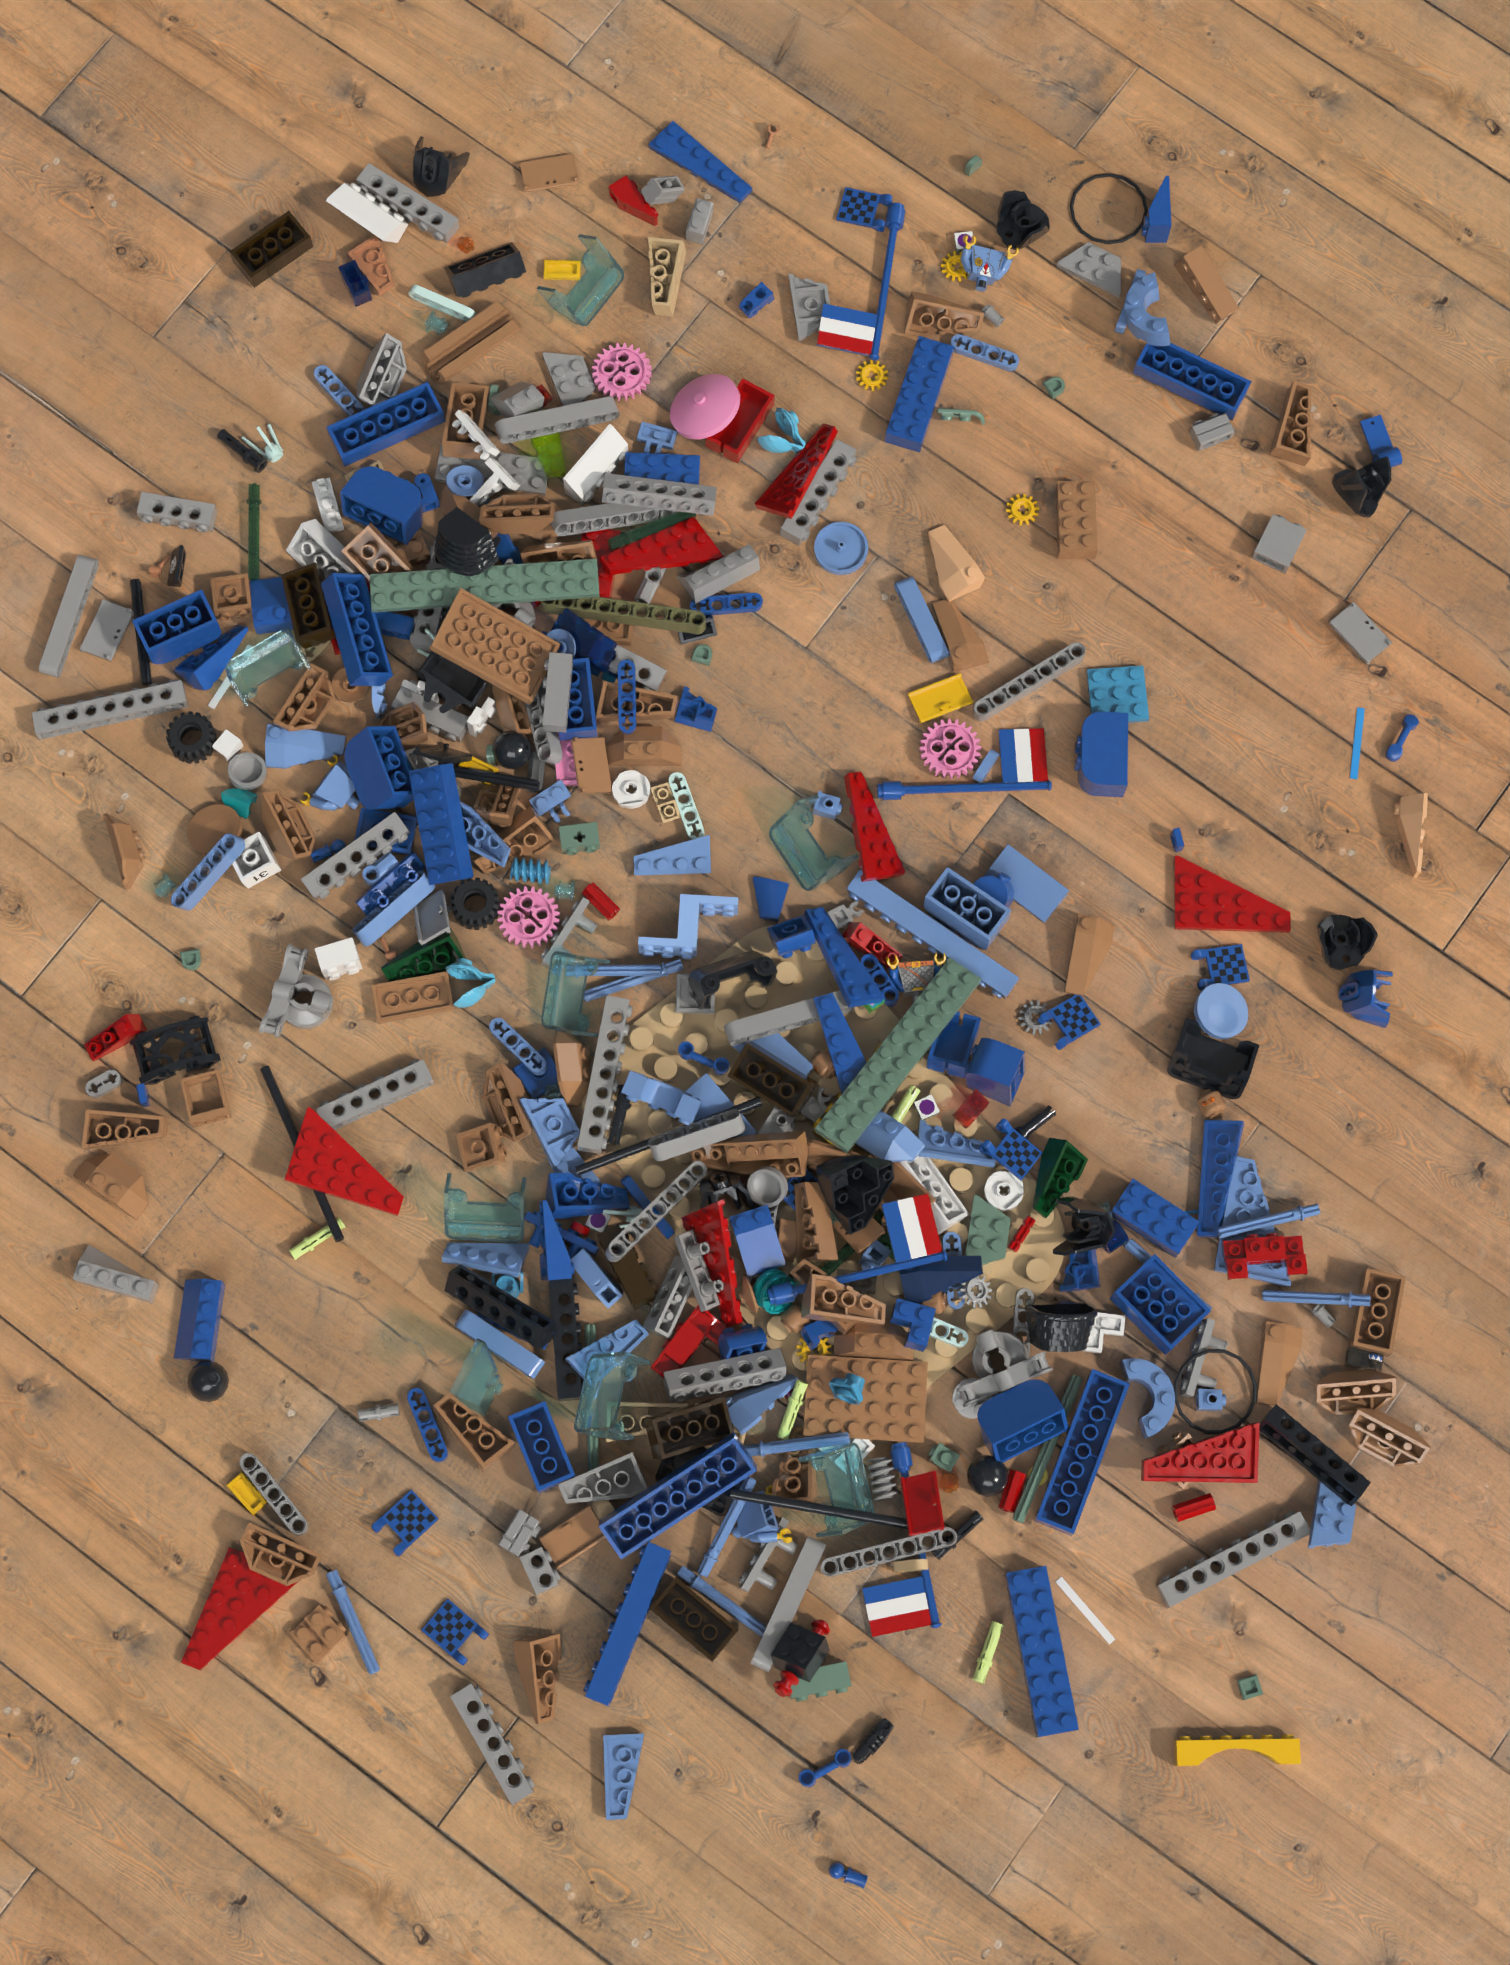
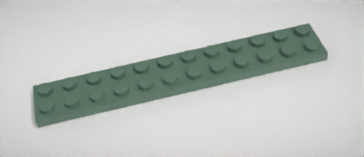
(495, 585)
(897, 1055)

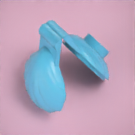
(787, 423)
(465, 970)

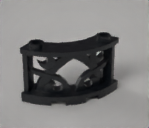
(199, 1060)

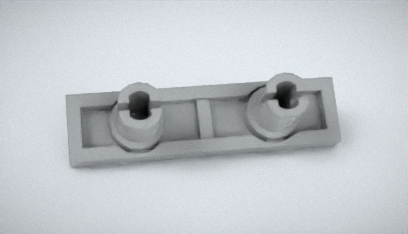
(569, 922)
(696, 1269)
(1193, 1375)
(757, 1562)

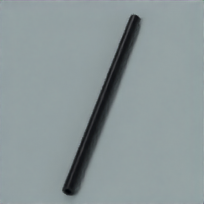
(293, 1134)
(643, 1145)
(818, 1508)

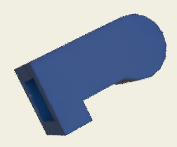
(756, 300)
(429, 497)
(817, 1330)

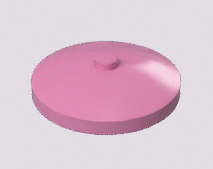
(705, 406)

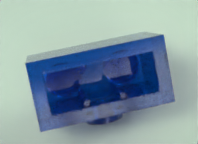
(355, 283)

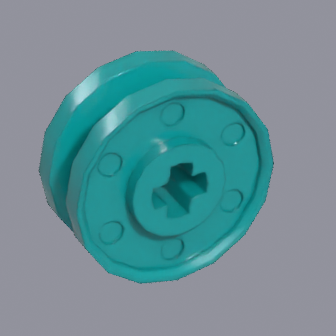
(764, 1282)

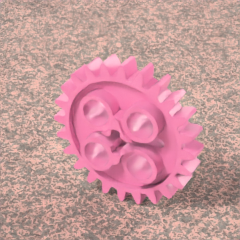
(610, 360)
(937, 738)
(540, 904)

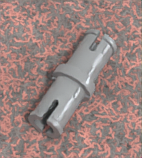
(378, 1412)

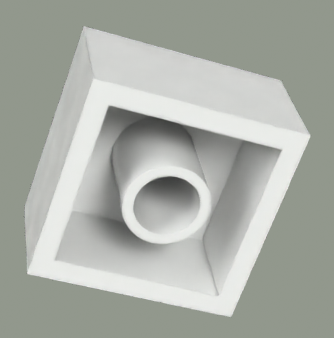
(256, 861)
(338, 959)

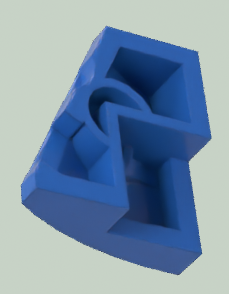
(695, 711)
(770, 897)
(1081, 1272)

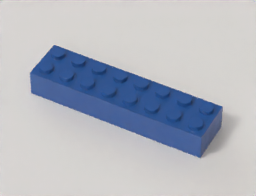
(1081, 1452)
(677, 1495)
(628, 1624)
(1041, 1651)

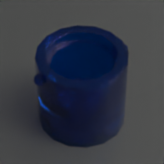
(1118, 1239)

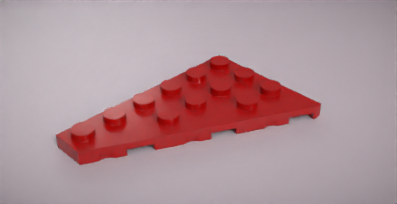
(1217, 904)
(334, 1167)
(712, 1227)
(232, 1606)

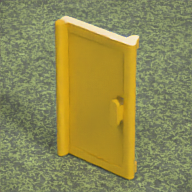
(940, 695)

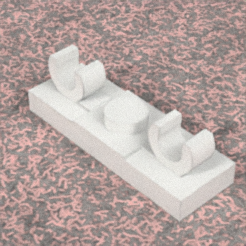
(475, 434)
(327, 505)

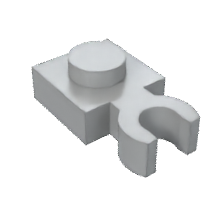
(843, 916)
(815, 1107)

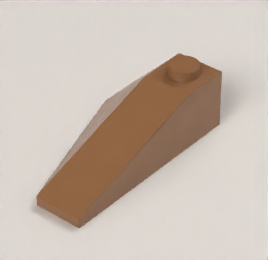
(449, 501)
(960, 639)
(524, 837)
(832, 1301)
(796, 1478)
(537, 1666)

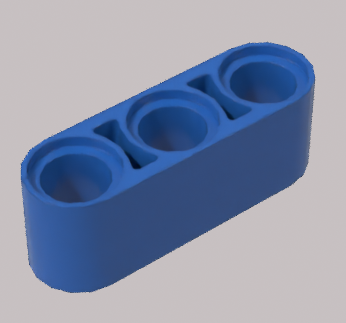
(395, 625)
(878, 971)

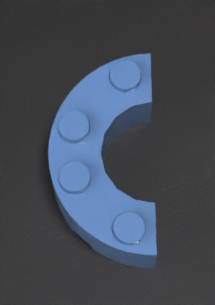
(1141, 323)
(661, 1095)
(1160, 1389)

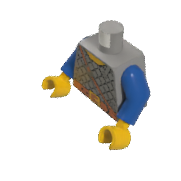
(914, 976)

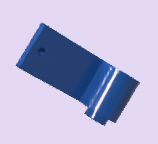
(1379, 441)

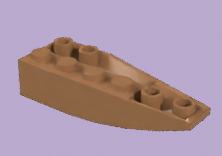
(750, 1152)

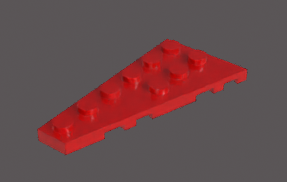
(792, 483)
(665, 549)
(871, 836)
(1220, 1458)

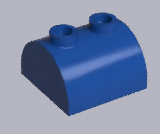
(997, 887)
(791, 936)
(741, 1342)

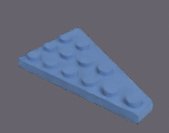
(1245, 1203)

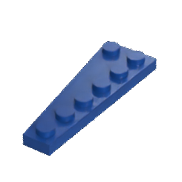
(690, 154)
(847, 970)
(841, 1044)
(1219, 1156)

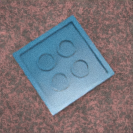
(1119, 691)

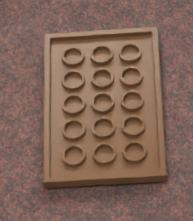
(494, 646)
(890, 1405)

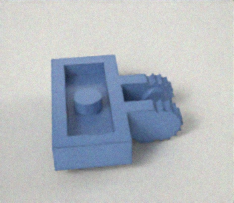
(656, 436)
(550, 798)

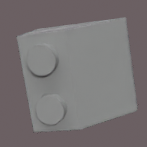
(518, 400)

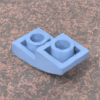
(378, 701)

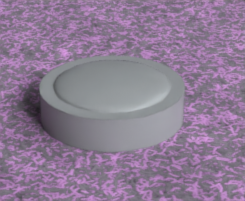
(247, 771)
(767, 1186)

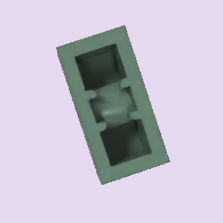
(569, 838)

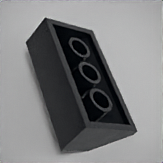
(485, 270)

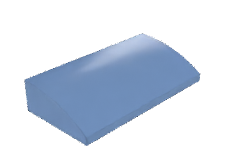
(1031, 885)
(782, 1049)
(713, 1101)

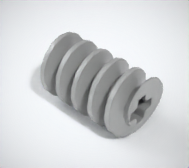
(882, 1477)

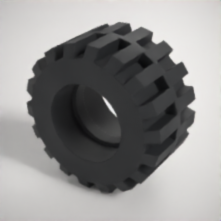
(181, 727)
(474, 888)

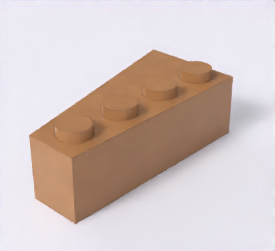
(1206, 284)

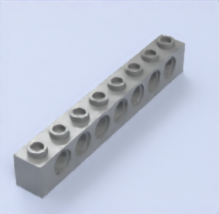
(120, 713)
(612, 1007)
(1298, 1530)

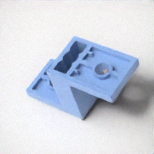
(688, 925)

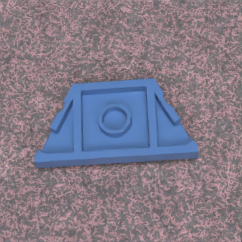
(552, 1125)
(1331, 1519)

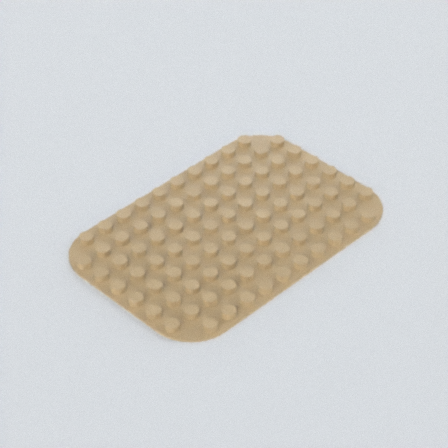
(654, 1052)

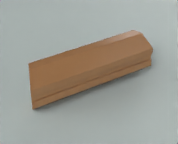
(469, 342)

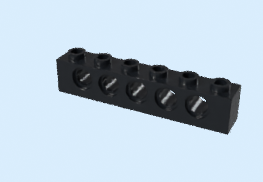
(557, 1289)
(500, 1306)
(1313, 1455)

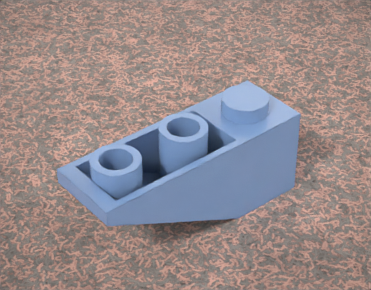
(597, 1278)

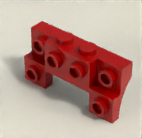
(1264, 1250)
(687, 1340)

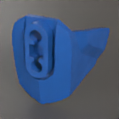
(1362, 1001)

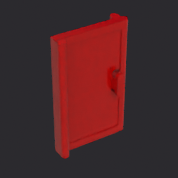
(919, 1497)

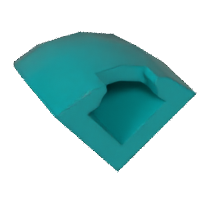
(239, 800)

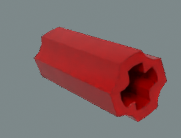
(601, 901)
(1012, 1491)
(1193, 1507)

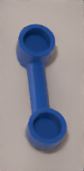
(1395, 750)
(686, 1052)
(842, 1760)

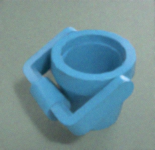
(510, 1284)
(850, 1388)

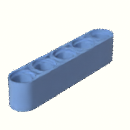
(921, 619)
(216, 869)
(399, 904)
(500, 1344)

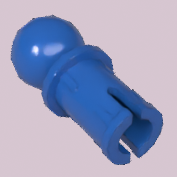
(324, 852)
(838, 1871)

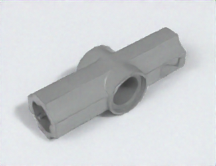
(648, 587)

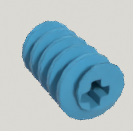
(530, 870)

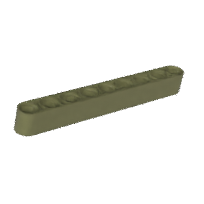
(631, 616)

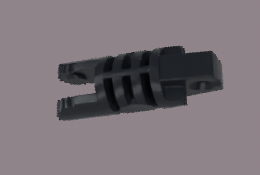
(873, 1741)

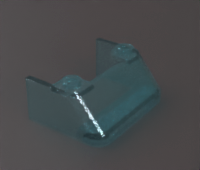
(592, 289)
(265, 662)
(801, 849)
(566, 992)
(484, 1220)
(478, 1379)
(603, 1393)
(845, 1483)

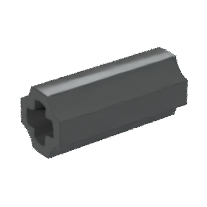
(536, 771)

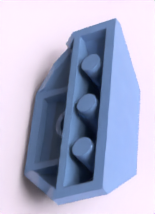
(890, 1140)

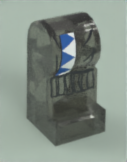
(1363, 1359)

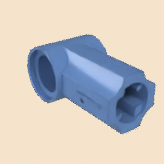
(380, 868)

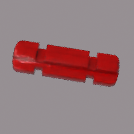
(1021, 1233)

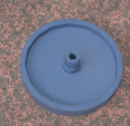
(841, 548)
(1221, 1011)

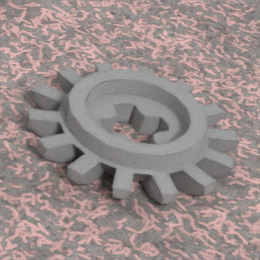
(1028, 1017)
(980, 1297)

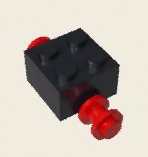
(799, 1654)

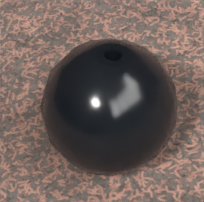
(512, 749)
(207, 1381)
(987, 1476)

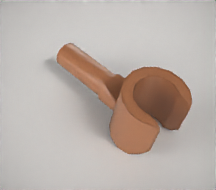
(771, 136)
(157, 571)
(388, 954)

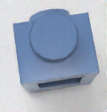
(828, 812)
(874, 1256)
(1203, 1402)

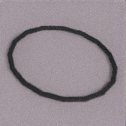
(1114, 176)
(1176, 1391)

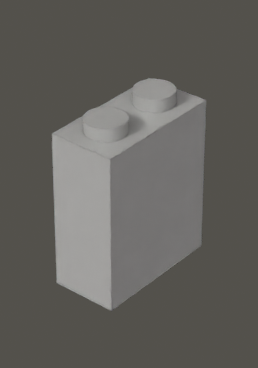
(1279, 543)

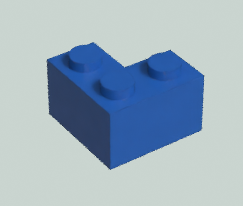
(917, 1319)

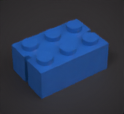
(954, 1045)

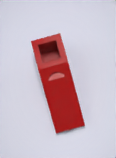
(629, 199)
(868, 942)
(115, 1036)

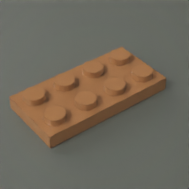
(412, 997)

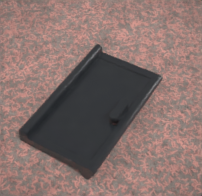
(444, 754)

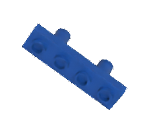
(389, 883)
(570, 1236)

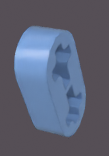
(986, 766)

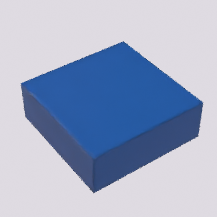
(1177, 840)
(143, 1095)

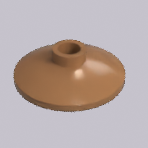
(340, 688)
(746, 1295)

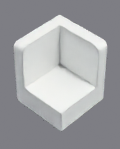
(228, 745)

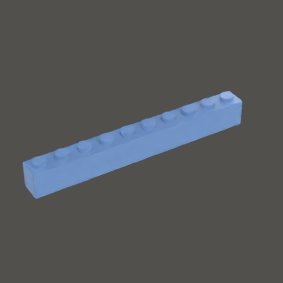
(932, 934)

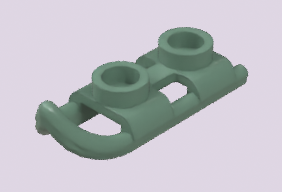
(965, 415)

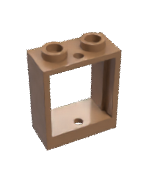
(209, 1116)

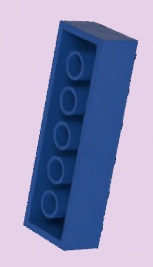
(1193, 378)
(919, 394)
(386, 424)
(356, 629)
(441, 824)

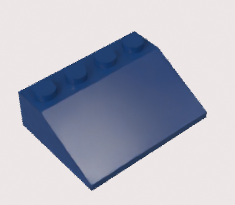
(1159, 1304)

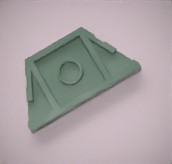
(987, 1232)

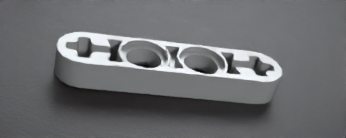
(1022, 1326)

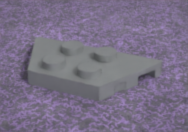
(1094, 267)
(807, 304)
(569, 377)

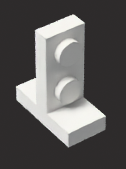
(494, 483)

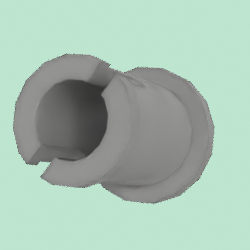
(993, 315)
(1323, 1315)

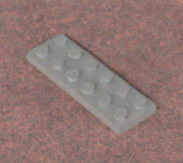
(523, 469)

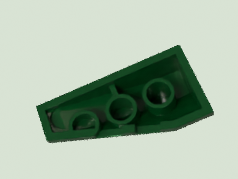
(425, 959)
(1058, 1169)

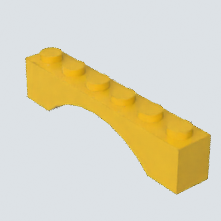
(1280, 1751)

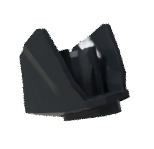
(434, 171)
(1021, 220)
(1364, 487)
(1356, 937)
(720, 1183)
(1091, 1227)

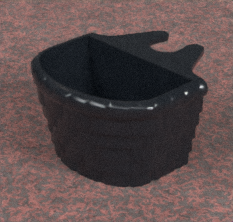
(465, 544)
(452, 681)
(1060, 1324)

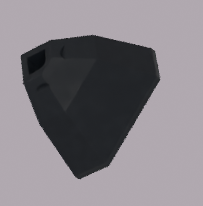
(854, 1188)

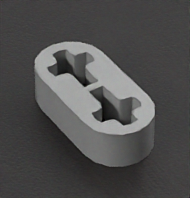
(100, 1080)

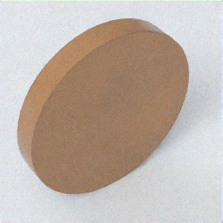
(211, 825)

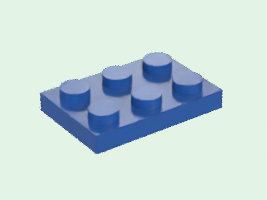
(371, 818)

